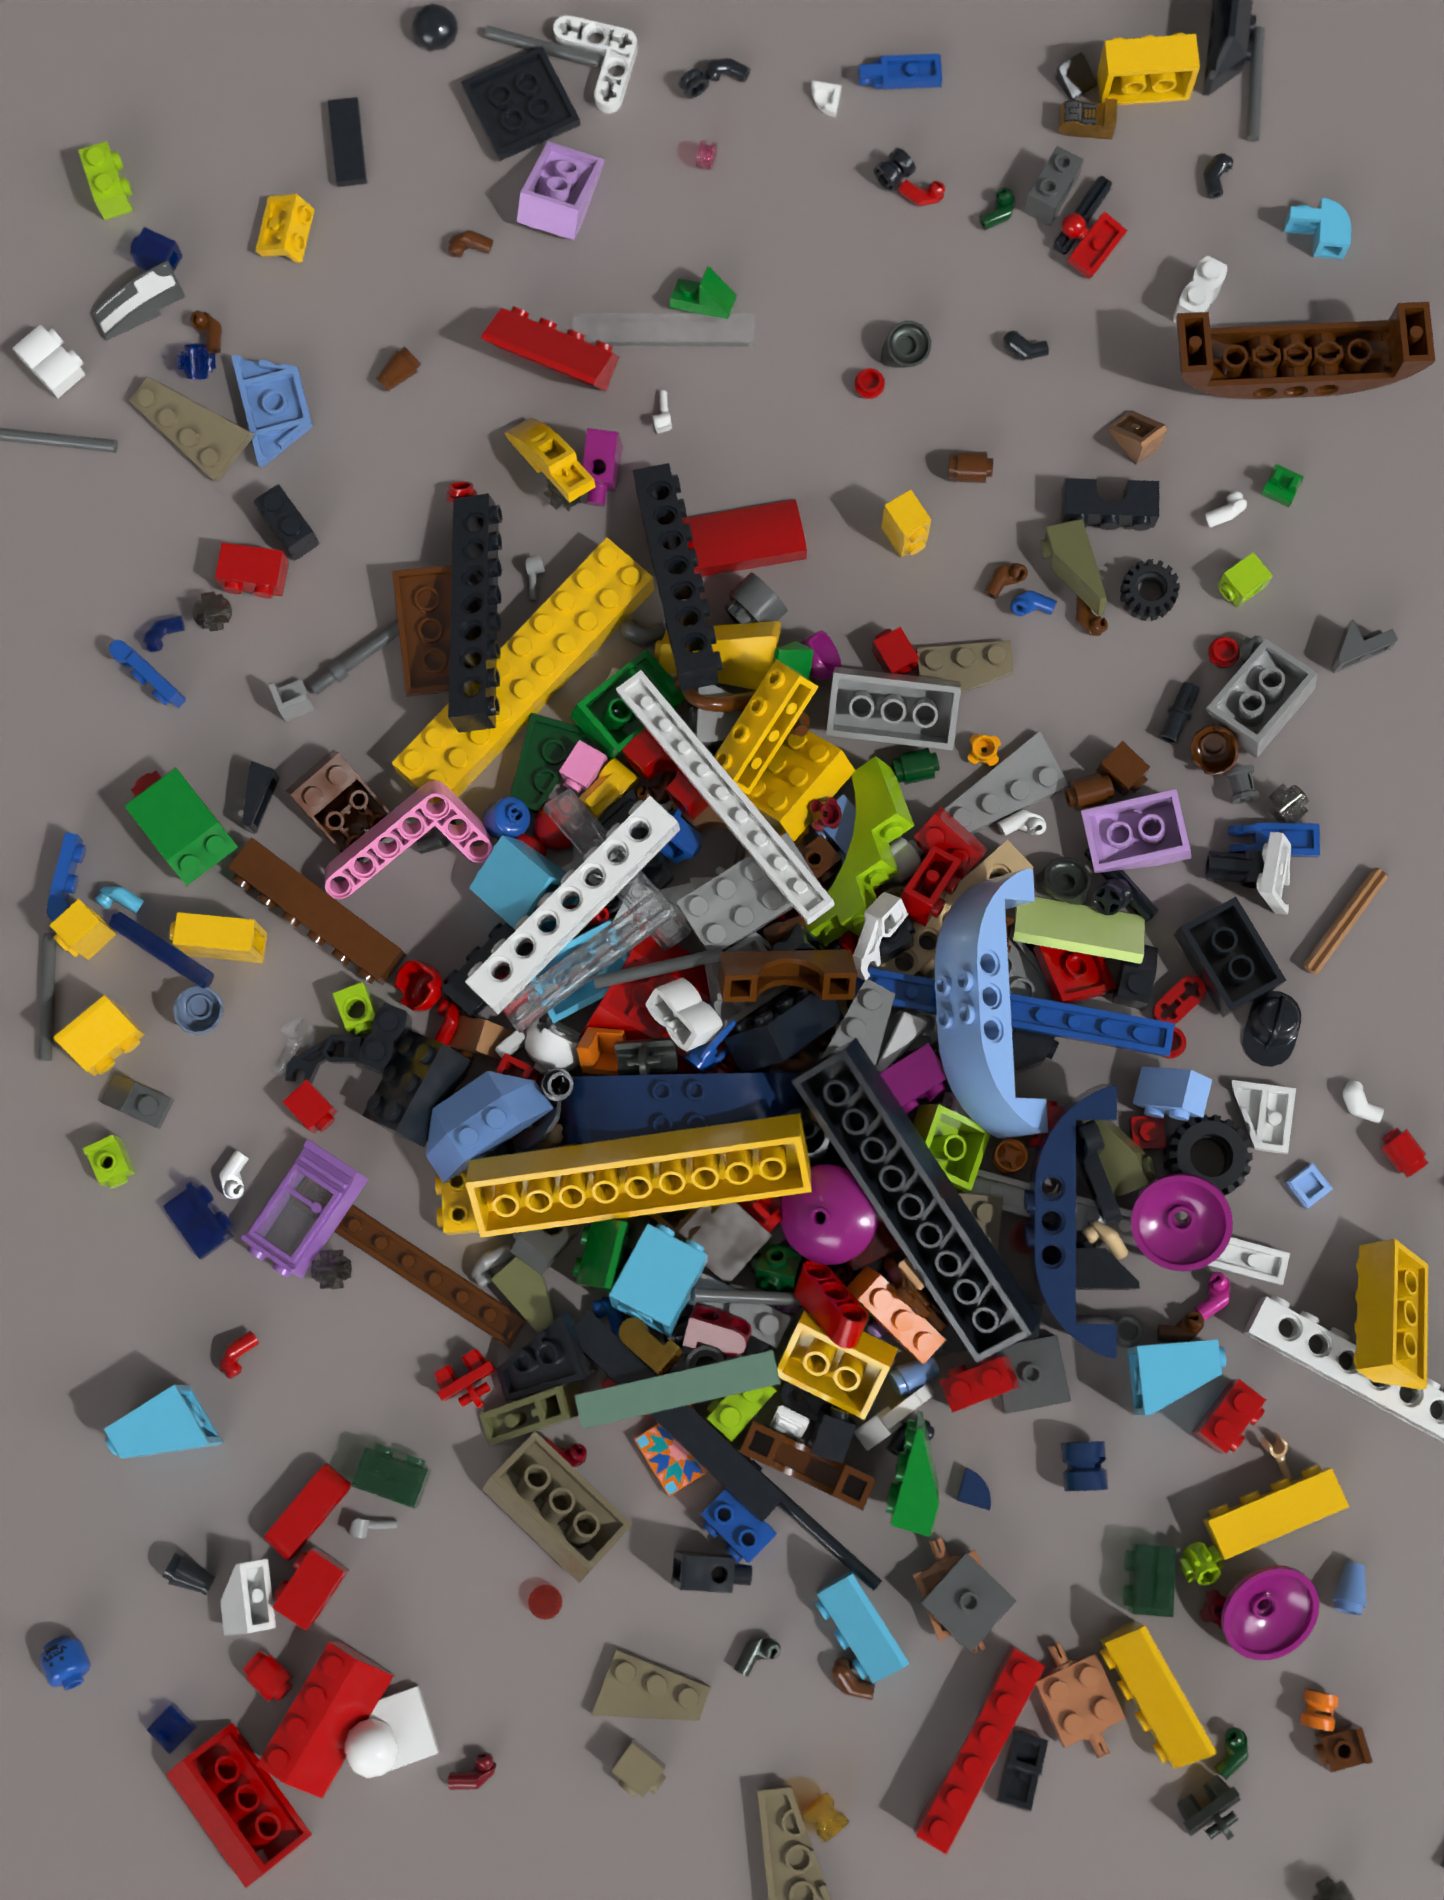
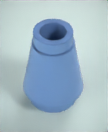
(912, 1376)
(1351, 1590)

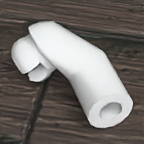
(1023, 821)

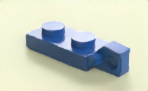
(902, 72)

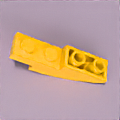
(552, 456)

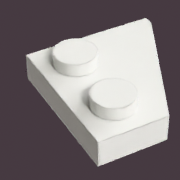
(1276, 872)
(1266, 1113)

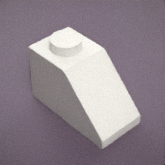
(248, 1599)

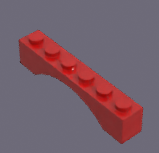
(979, 1751)

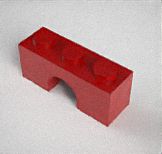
(650, 759)

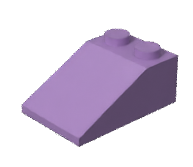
(559, 190)
(1137, 833)

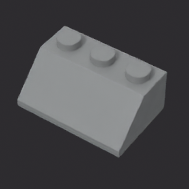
(1263, 696)

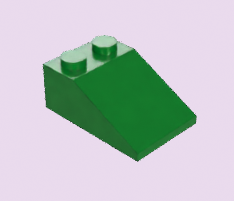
(608, 718)
(181, 826)
(602, 1255)

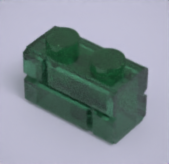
(392, 1476)
(1151, 1579)

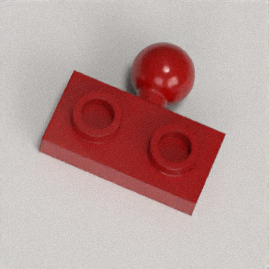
(1094, 244)

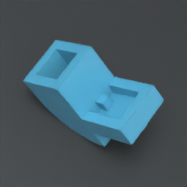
(1327, 223)

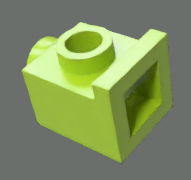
(121, 1168)

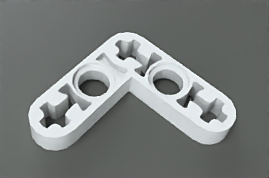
(613, 55)

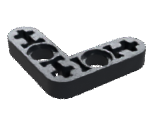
(1088, 1148)

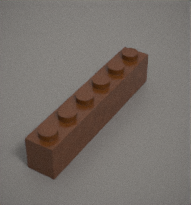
(317, 911)

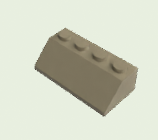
(556, 1506)

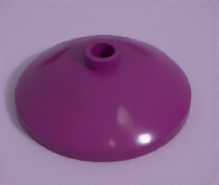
(848, 1212)
(1185, 1242)
(1277, 1622)

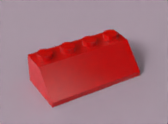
(551, 348)
(313, 1733)
(238, 1805)

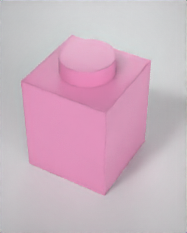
(582, 767)

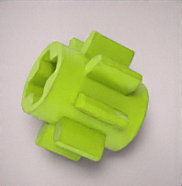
(1201, 1563)

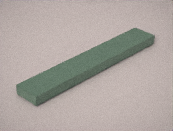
(677, 1389)

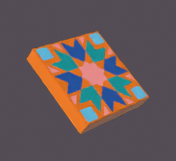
(669, 1460)

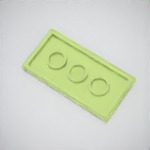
(1080, 929)

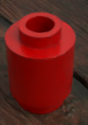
(1403, 1151)
(268, 1676)

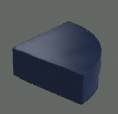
(974, 1490)

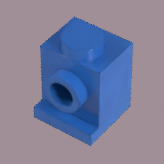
(685, 843)

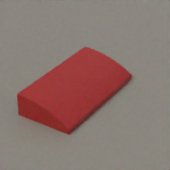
(747, 538)

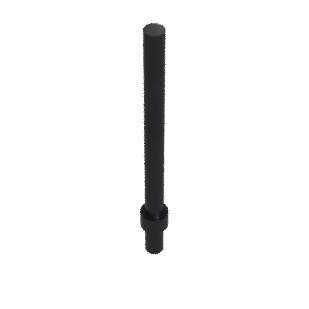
(824, 1536)

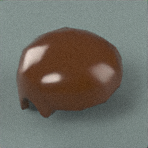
(1214, 749)

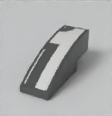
(138, 301)

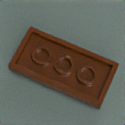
(424, 627)

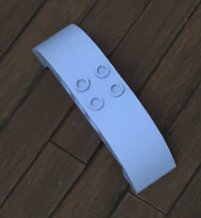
(976, 1007)

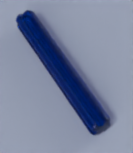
(161, 950)

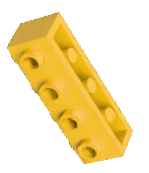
(764, 725)
(456, 1211)
(1275, 1512)

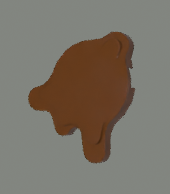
(919, 1300)

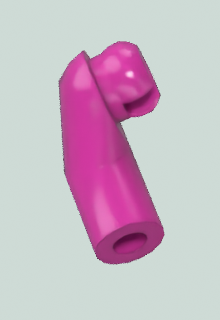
(1217, 1295)

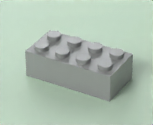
(893, 708)
(735, 903)

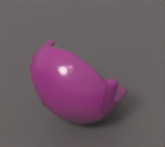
(824, 655)

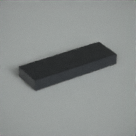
(347, 142)

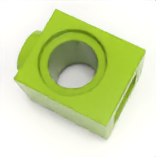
(1244, 580)
(350, 997)

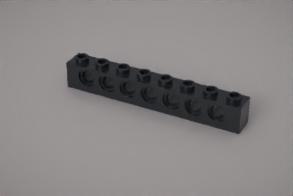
(671, 556)
(472, 590)

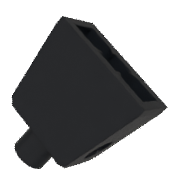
(694, 1572)

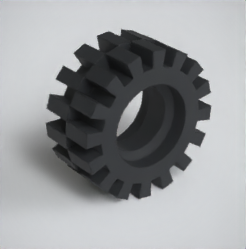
(1145, 607)

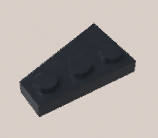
(657, 868)

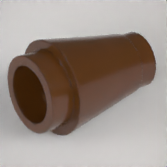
(398, 369)

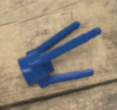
(704, 1056)

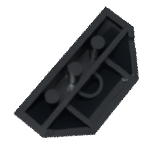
(1228, 42)

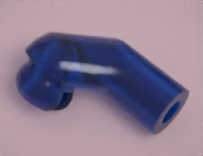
(159, 630)

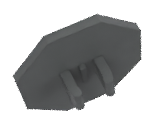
(539, 1130)

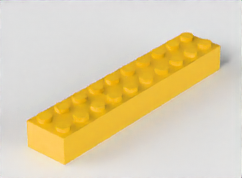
(533, 667)
(639, 1175)

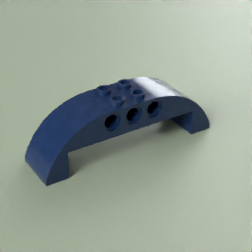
(654, 1104)
(1057, 1275)

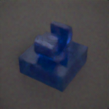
(171, 1728)

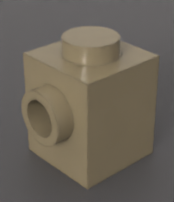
(639, 1770)

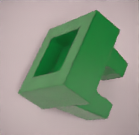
(1282, 485)

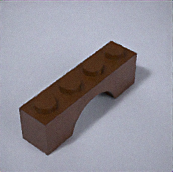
(823, 972)
(798, 1462)

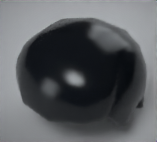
(434, 27)

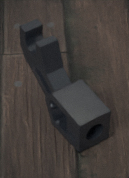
(311, 1059)

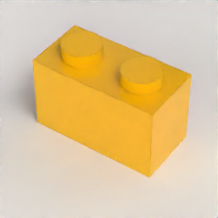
(906, 524)
(81, 930)

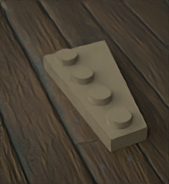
(787, 1848)

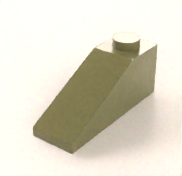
(1074, 562)
(1123, 1160)
(527, 1293)
(531, 1413)

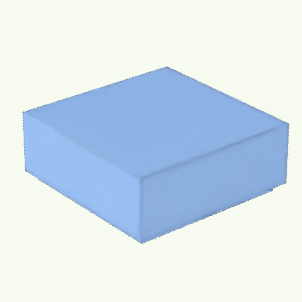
(1308, 1185)

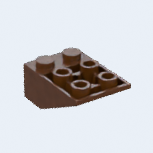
(337, 801)

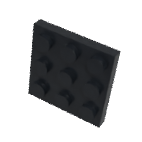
(520, 103)

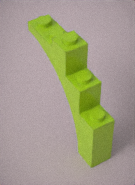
(869, 860)

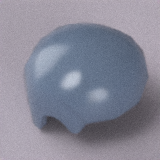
(198, 1009)

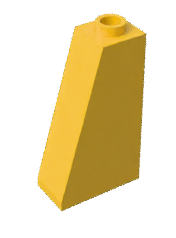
(744, 650)

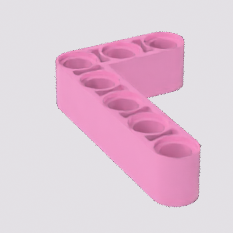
(405, 835)

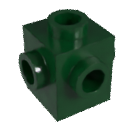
(777, 1268)

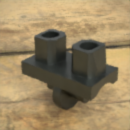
(646, 1056)
(1222, 1800)

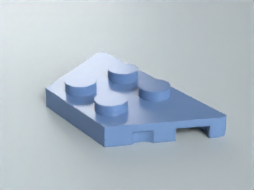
(272, 405)

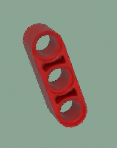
(831, 1304)
(307, 1512)

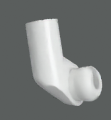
(1235, 506)
(1357, 1102)
(230, 1176)

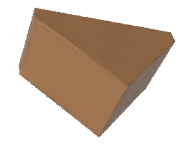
(1137, 435)
(479, 1037)

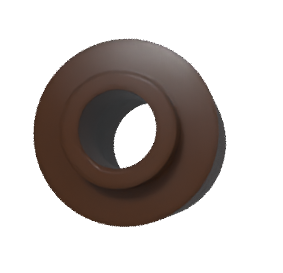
(970, 466)
(1089, 791)

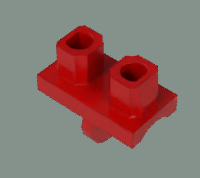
(452, 1385)

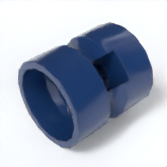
(1084, 1466)

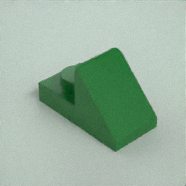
(708, 298)

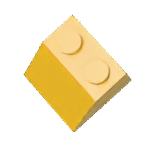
(100, 1036)

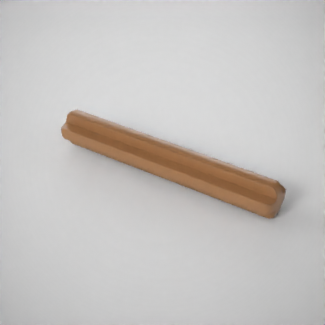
(1345, 921)

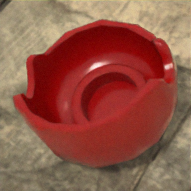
(549, 832)
(419, 985)

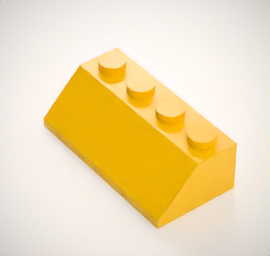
(1391, 1315)
(1157, 1696)

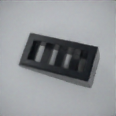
(260, 788)

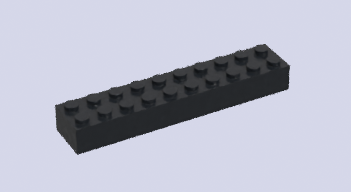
(916, 1200)

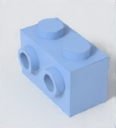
(1172, 1092)

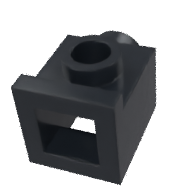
(900, 943)

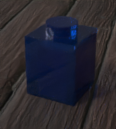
(153, 249)

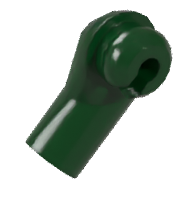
(1002, 210)
(1236, 1752)

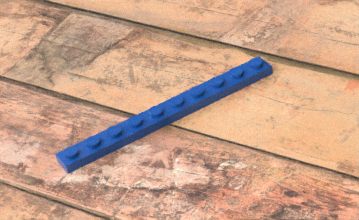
(1043, 1016)

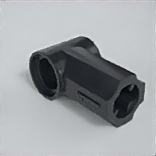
(1235, 867)

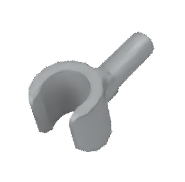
(534, 566)
(359, 1526)

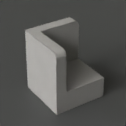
(292, 699)

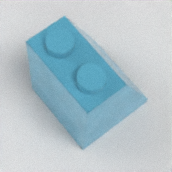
(516, 880)
(659, 1278)
(1171, 1371)
(163, 1425)

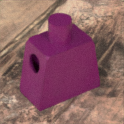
(604, 453)

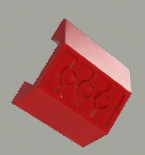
(626, 1007)

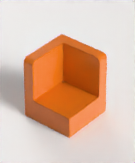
(598, 1052)

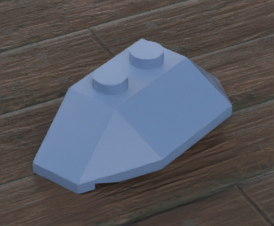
(481, 1120)

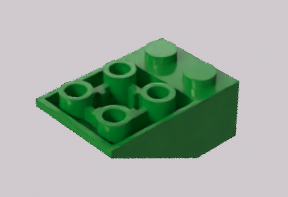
(916, 1495)

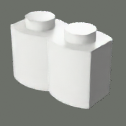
(1203, 287)
(49, 361)
(684, 1014)

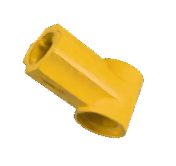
(611, 785)

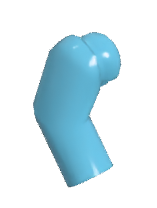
(109, 894)

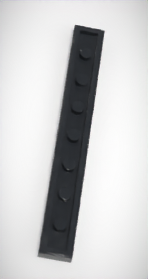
(681, 1422)

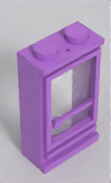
(304, 1211)

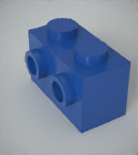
(737, 1526)

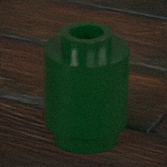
(915, 766)

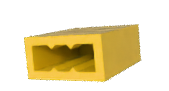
(219, 937)

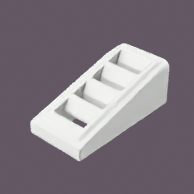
(904, 1034)
(789, 1423)

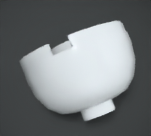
(552, 1045)

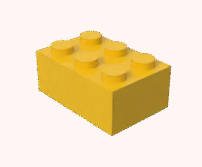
(1148, 69)
(799, 773)
(835, 1373)

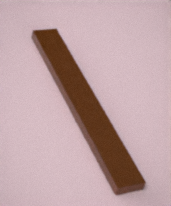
(430, 1276)

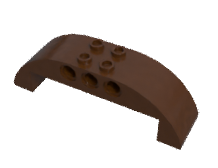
(1304, 357)

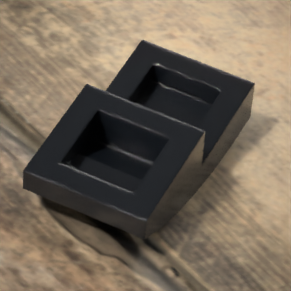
(1022, 1771)

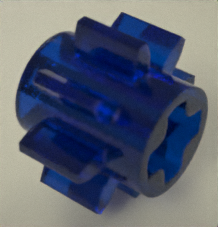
(196, 361)

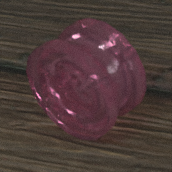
(706, 154)

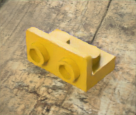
(285, 227)

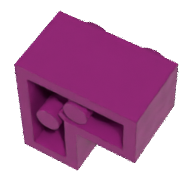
(916, 1078)

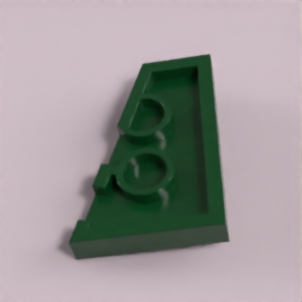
(541, 758)

